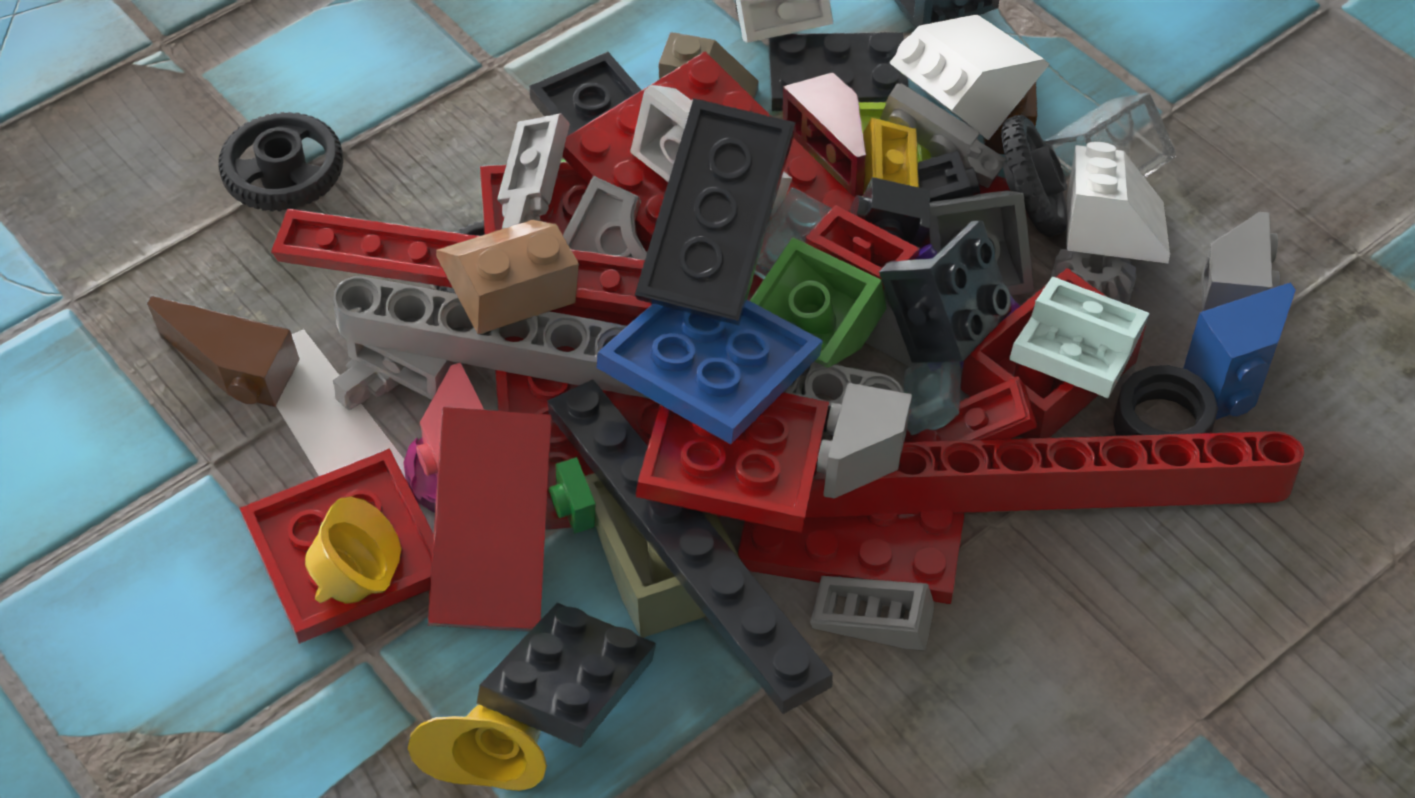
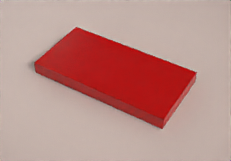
(489, 520)

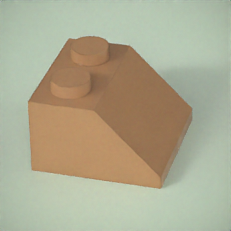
(511, 274)

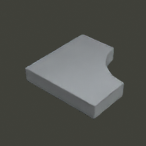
(606, 222)

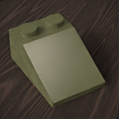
(643, 580)

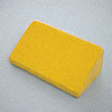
(890, 153)

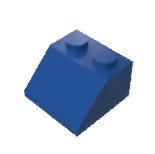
(1237, 345)

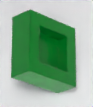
(573, 496)

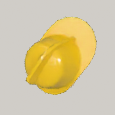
(353, 552)
(479, 750)

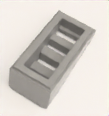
(889, 631)

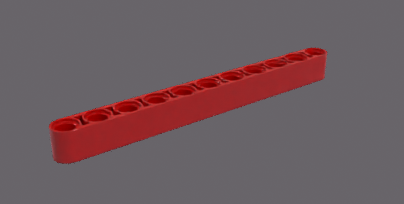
(1075, 474)

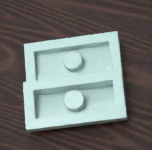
(1079, 336)

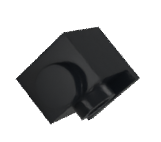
(896, 209)

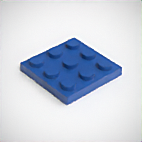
(710, 368)

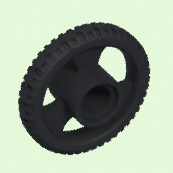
(279, 162)
(1036, 173)

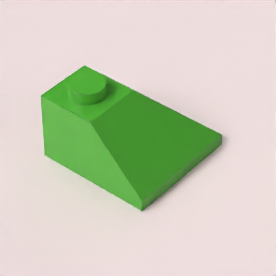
(823, 299)

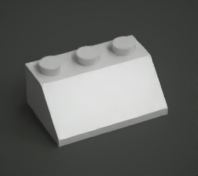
(970, 69)
(661, 129)
(1113, 207)

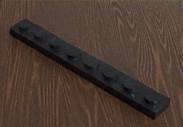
(694, 553)

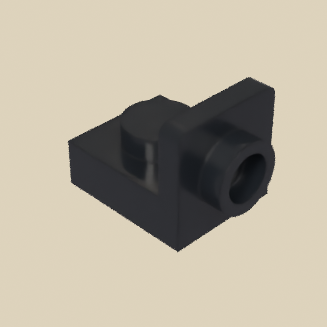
(947, 177)

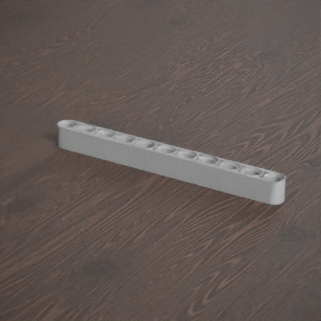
(536, 354)

